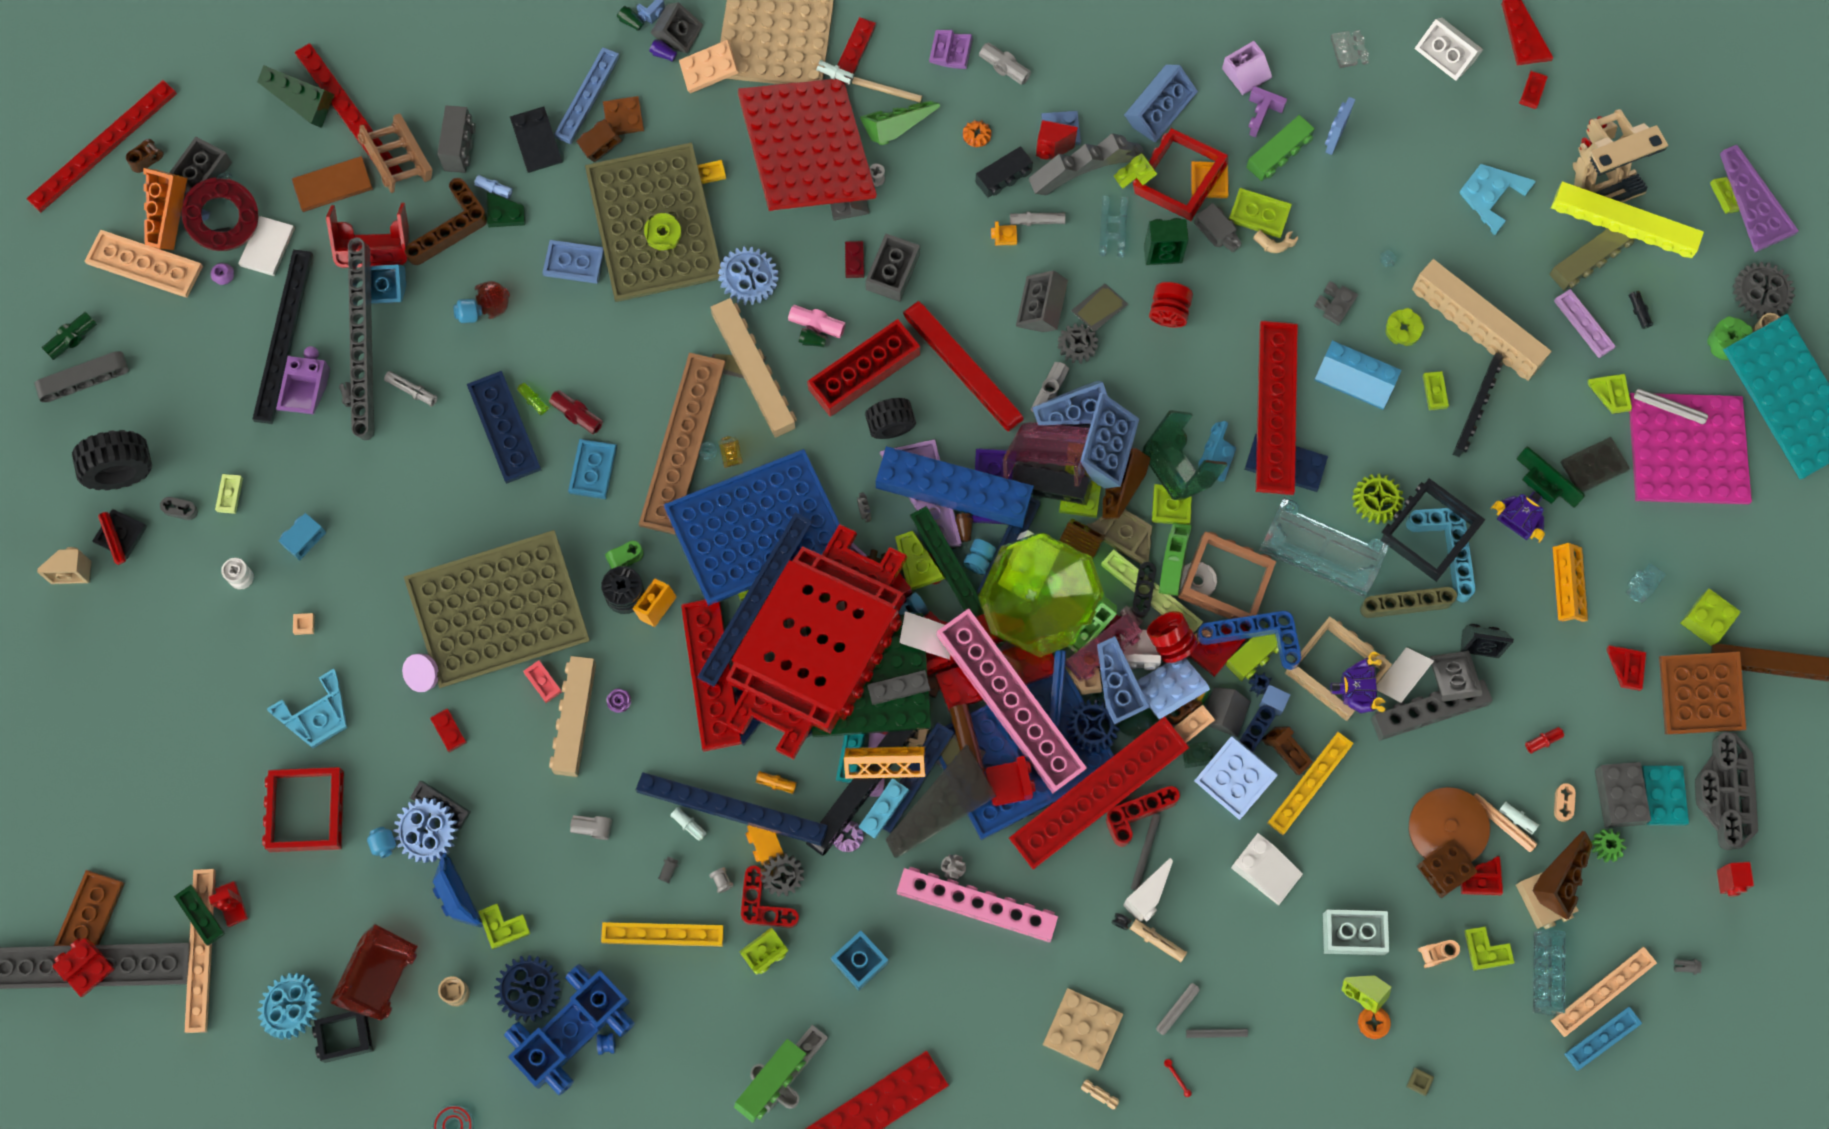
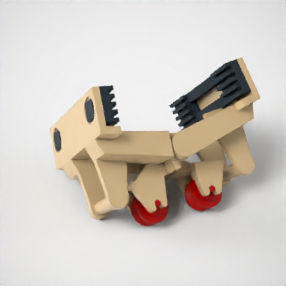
(1615, 158)

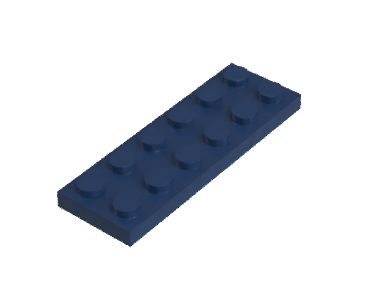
(503, 427)

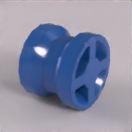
(606, 1043)

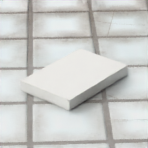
(267, 246)

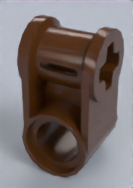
(144, 155)
(1184, 711)

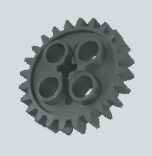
(1746, 286)

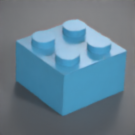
(859, 960)

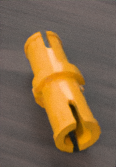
(776, 782)

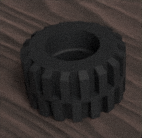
(890, 418)

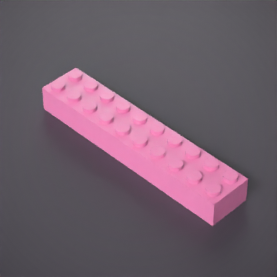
(1010, 701)

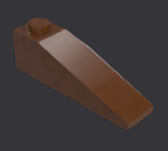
(1118, 497)
(1560, 880)

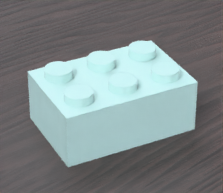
(1355, 932)

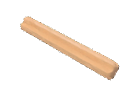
(1505, 824)

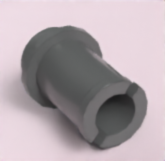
(346, 393)
(668, 869)
(1691, 966)

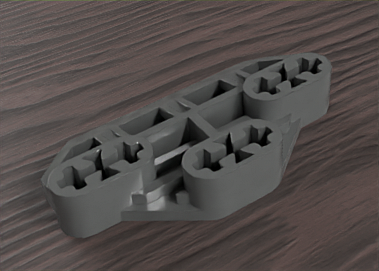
(1726, 791)

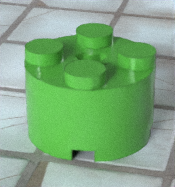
(1725, 334)

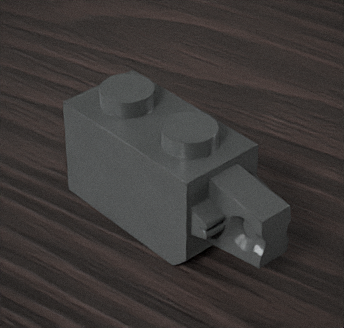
(1217, 228)

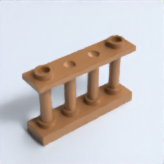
(406, 141)

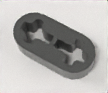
(179, 504)

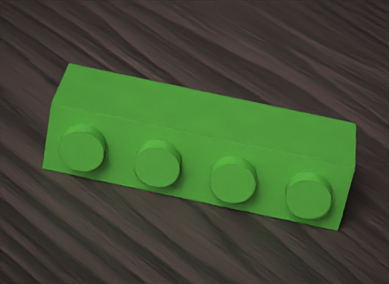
(1280, 148)
(770, 1080)

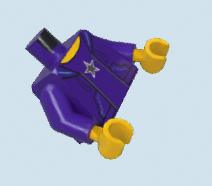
(1522, 515)
(1359, 686)

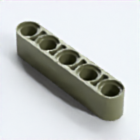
(1415, 597)

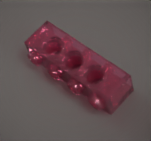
(1124, 626)

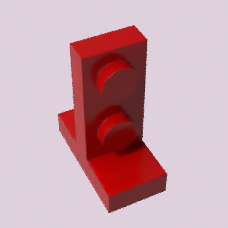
(230, 902)

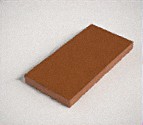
(332, 184)
(90, 909)

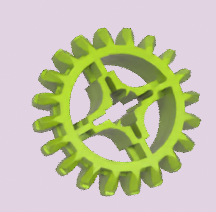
(1361, 499)

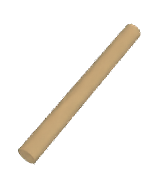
(886, 89)

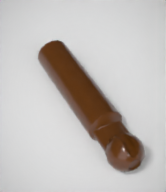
(965, 730)

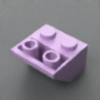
(1247, 67)

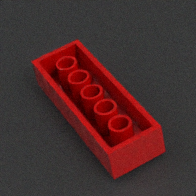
(863, 367)

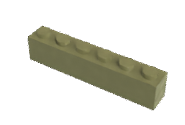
(1589, 257)

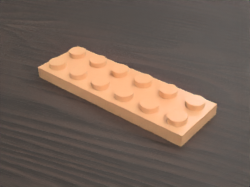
(143, 263)

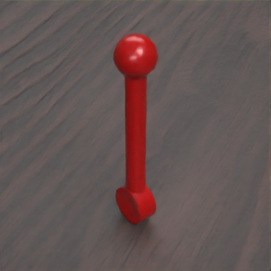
(1168, 1063)

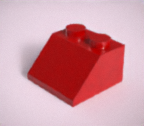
(1055, 139)

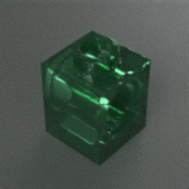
(1191, 761)

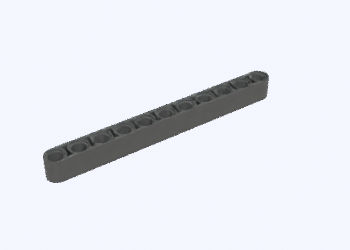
(365, 346)

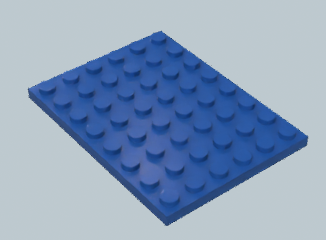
(739, 521)
(1002, 750)

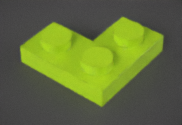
(1137, 168)
(500, 931)
(1482, 954)

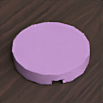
(420, 672)

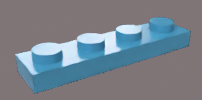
(1603, 1038)

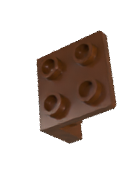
(1447, 868)

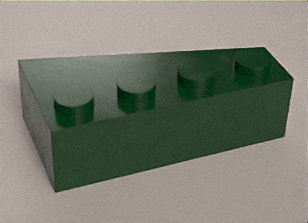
(302, 97)

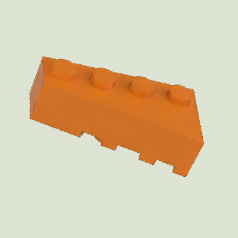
(163, 207)

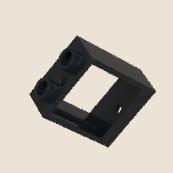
(363, 1033)

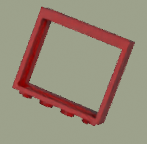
(1186, 211)
(336, 810)

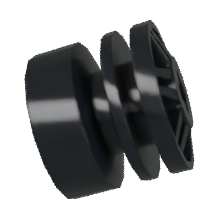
(624, 599)

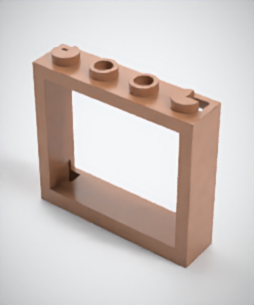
(1214, 605)

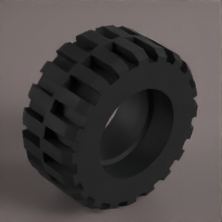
(111, 460)

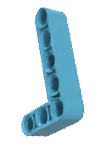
(1451, 527)

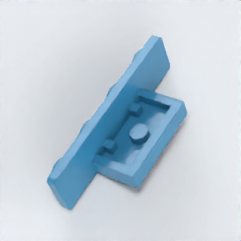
(1218, 449)

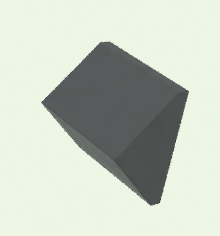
(1228, 710)

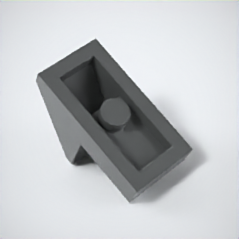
(849, 209)

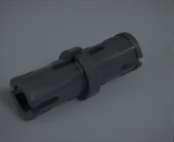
(1640, 309)

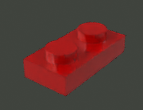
(1533, 89)
(448, 730)

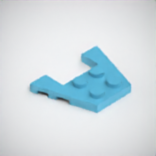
(1487, 187)
(320, 719)

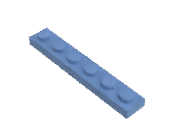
(586, 95)

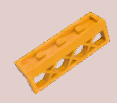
(1568, 582)
(884, 755)

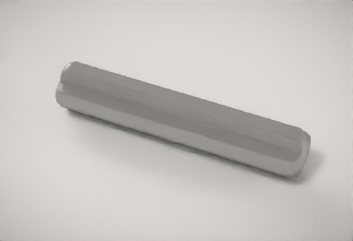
(1177, 1009)

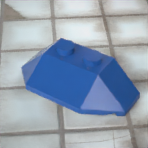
(454, 894)

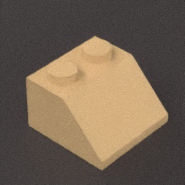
(66, 567)

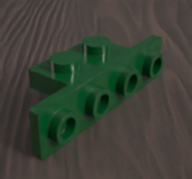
(1547, 480)

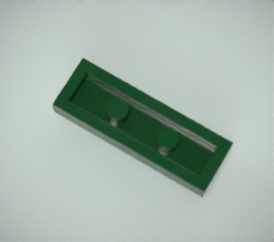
(199, 915)

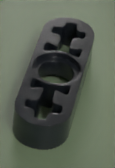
(1151, 577)

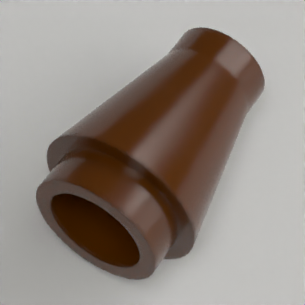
(964, 525)

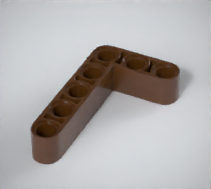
(449, 227)

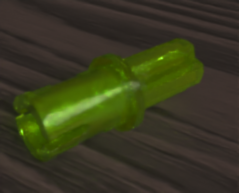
(532, 399)

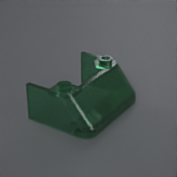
(1171, 463)

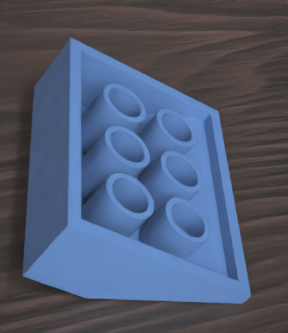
(1109, 442)

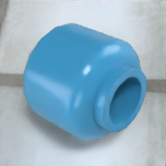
(467, 311)
(381, 842)

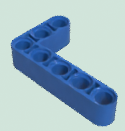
(1255, 631)

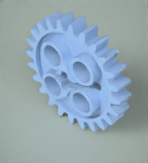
(763, 270)
(409, 825)

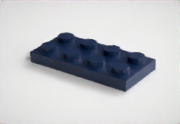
(1308, 466)

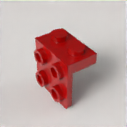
(1011, 782)

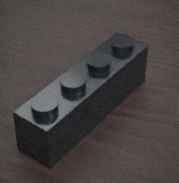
(1054, 484)

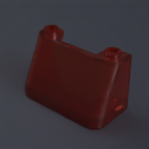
(373, 973)

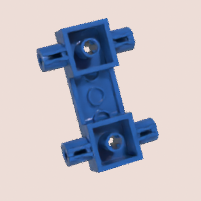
(569, 1030)

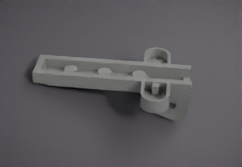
(810, 1044)

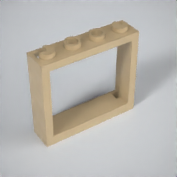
(1314, 687)

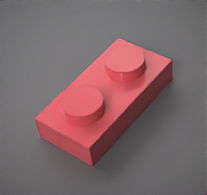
(542, 681)

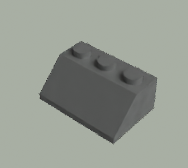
(1042, 302)

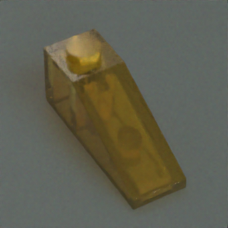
(730, 451)

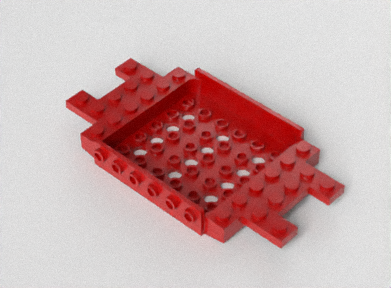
(780, 695)

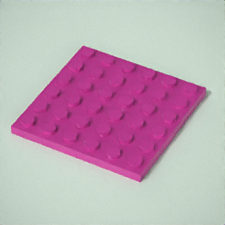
(1690, 459)

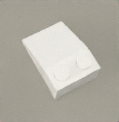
(1267, 869)
(1144, 900)

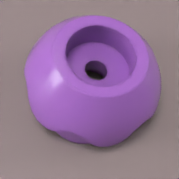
(224, 278)
(614, 696)

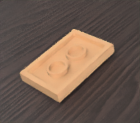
(708, 66)

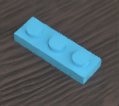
(883, 808)

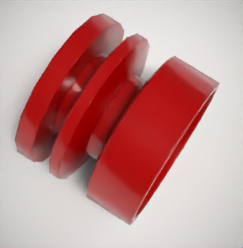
(1171, 304)
(1172, 637)

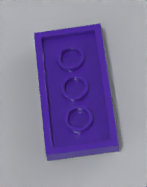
(992, 463)

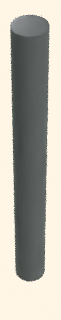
(1145, 852)

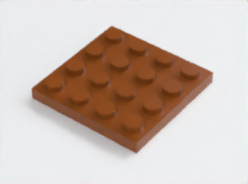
(1702, 693)

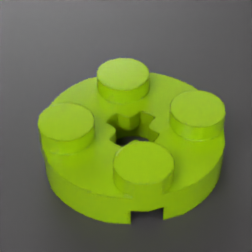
(656, 224)
(1408, 318)

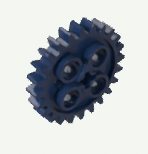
(533, 971)

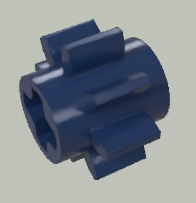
(1261, 679)

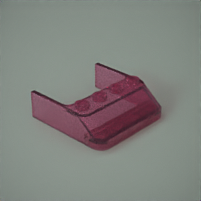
(1047, 445)

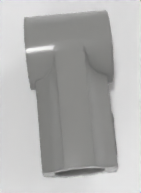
(595, 827)

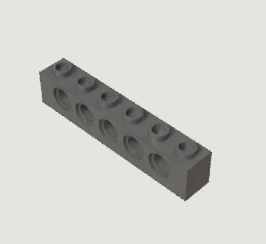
(1386, 728)

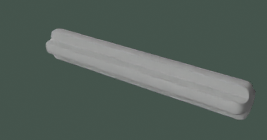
(1671, 406)

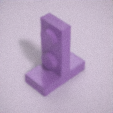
(1265, 101)

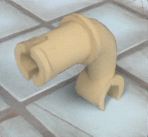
(1273, 247)

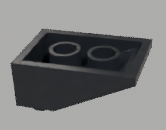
(536, 139)
(1485, 641)

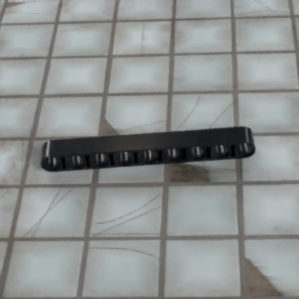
(856, 794)

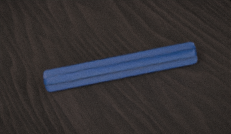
(1057, 687)

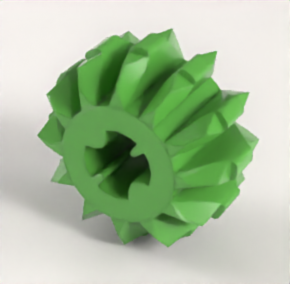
(1615, 849)

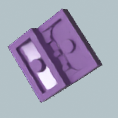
(951, 49)

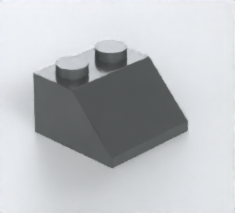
(677, 27)

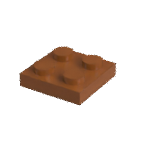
(624, 115)

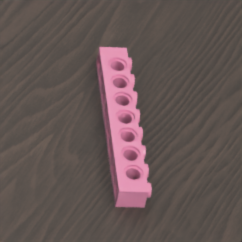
(912, 875)

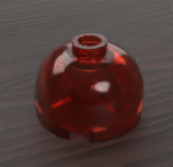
(492, 298)

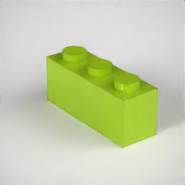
(1251, 655)

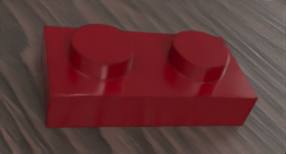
(854, 259)

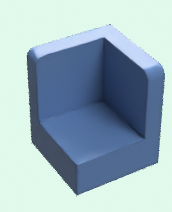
(1275, 698)

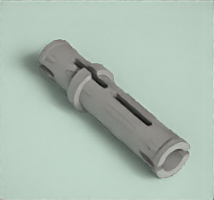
(1037, 218)
(394, 379)

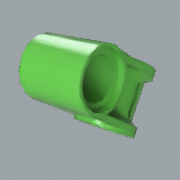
(623, 555)

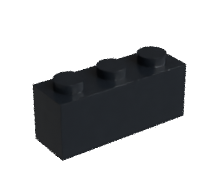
(1004, 172)

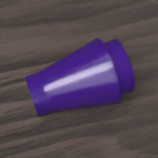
(662, 50)

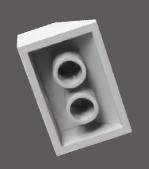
(1448, 48)

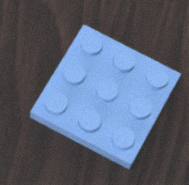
(1172, 687)
(1236, 777)

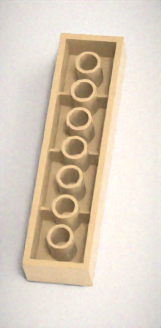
(1480, 320)

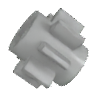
(953, 866)

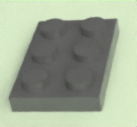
(1456, 676)

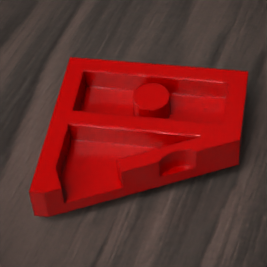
(1628, 666)
(1486, 880)

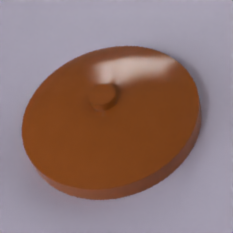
(1449, 816)

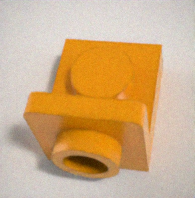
(1004, 234)

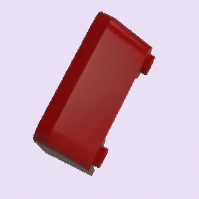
(384, 248)

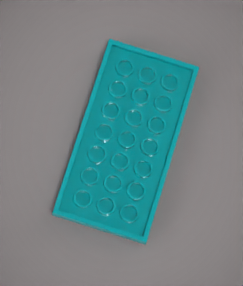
(1786, 391)

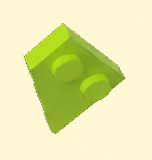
(1612, 392)

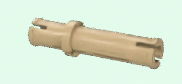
(1159, 941)

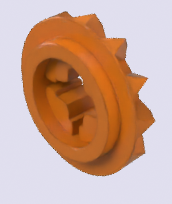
(980, 140)
(1380, 1030)

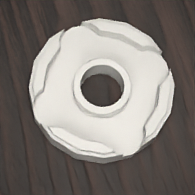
(1208, 576)

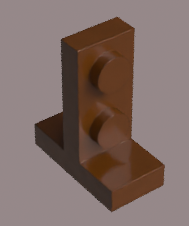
(1288, 748)

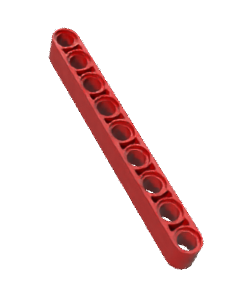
(963, 366)

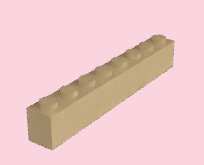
(753, 368)

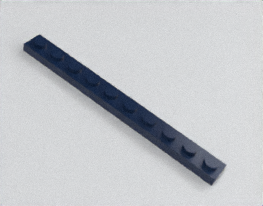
(754, 600)
(732, 809)

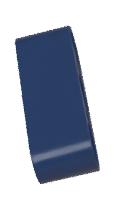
(1260, 724)

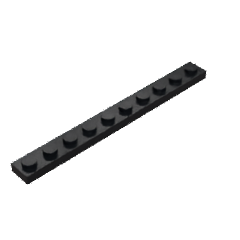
(282, 336)

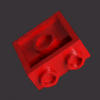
(82, 966)

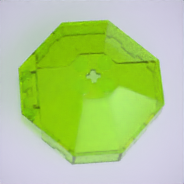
(1064, 597)

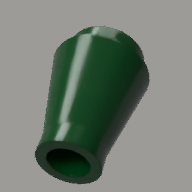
(628, 17)
(811, 338)

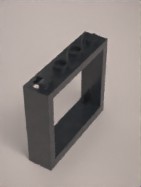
(1450, 502)

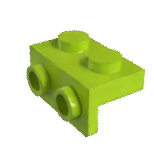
(764, 951)

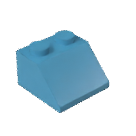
(387, 283)

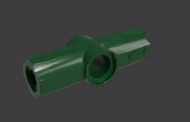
(69, 335)

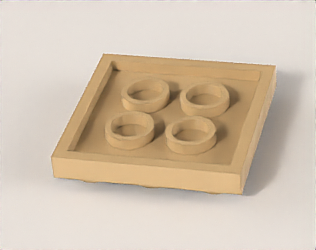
(1083, 1029)

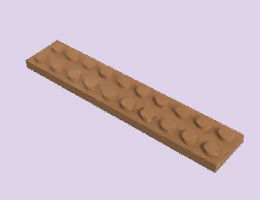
(682, 439)

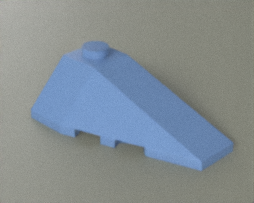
(1070, 408)
(1120, 686)

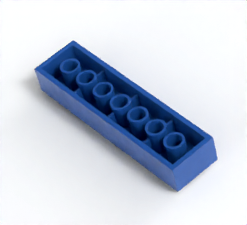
(954, 487)

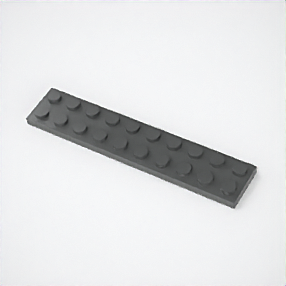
(131, 962)

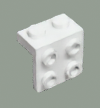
(1142, 654)

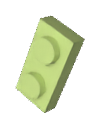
(229, 493)

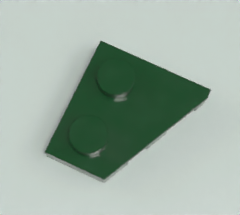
(504, 212)

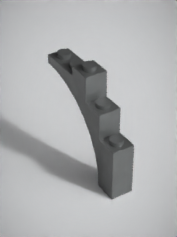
(1089, 157)

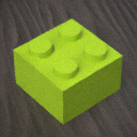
(1710, 617)

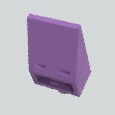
(303, 383)

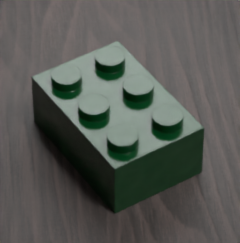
(1166, 241)

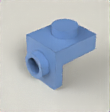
(652, 12)

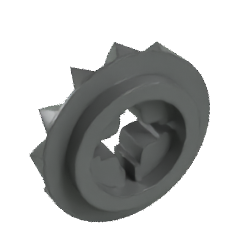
(864, 507)

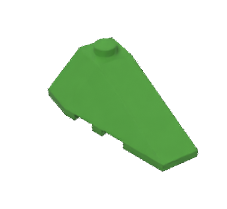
(888, 126)

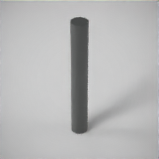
(1216, 1033)

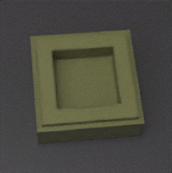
(1420, 1081)

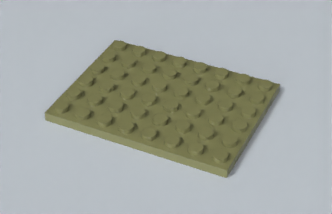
(629, 194)
(497, 608)

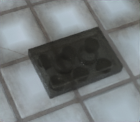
(1595, 465)

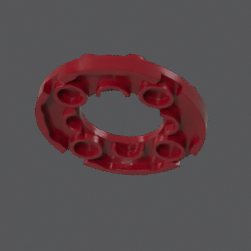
(219, 188)

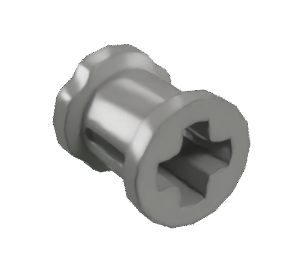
(879, 179)
(721, 880)

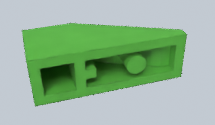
(1104, 614)

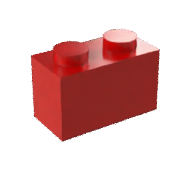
(1735, 878)

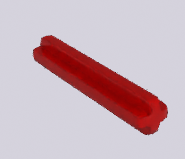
(112, 538)

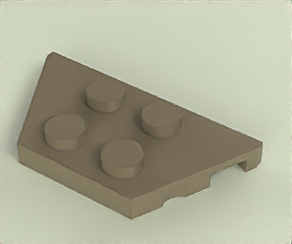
(1126, 535)

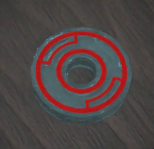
(453, 1112)

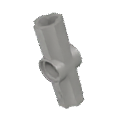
(1004, 63)
(1054, 380)

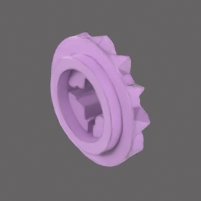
(850, 845)

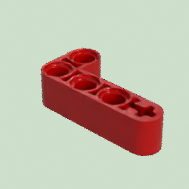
(1143, 809)

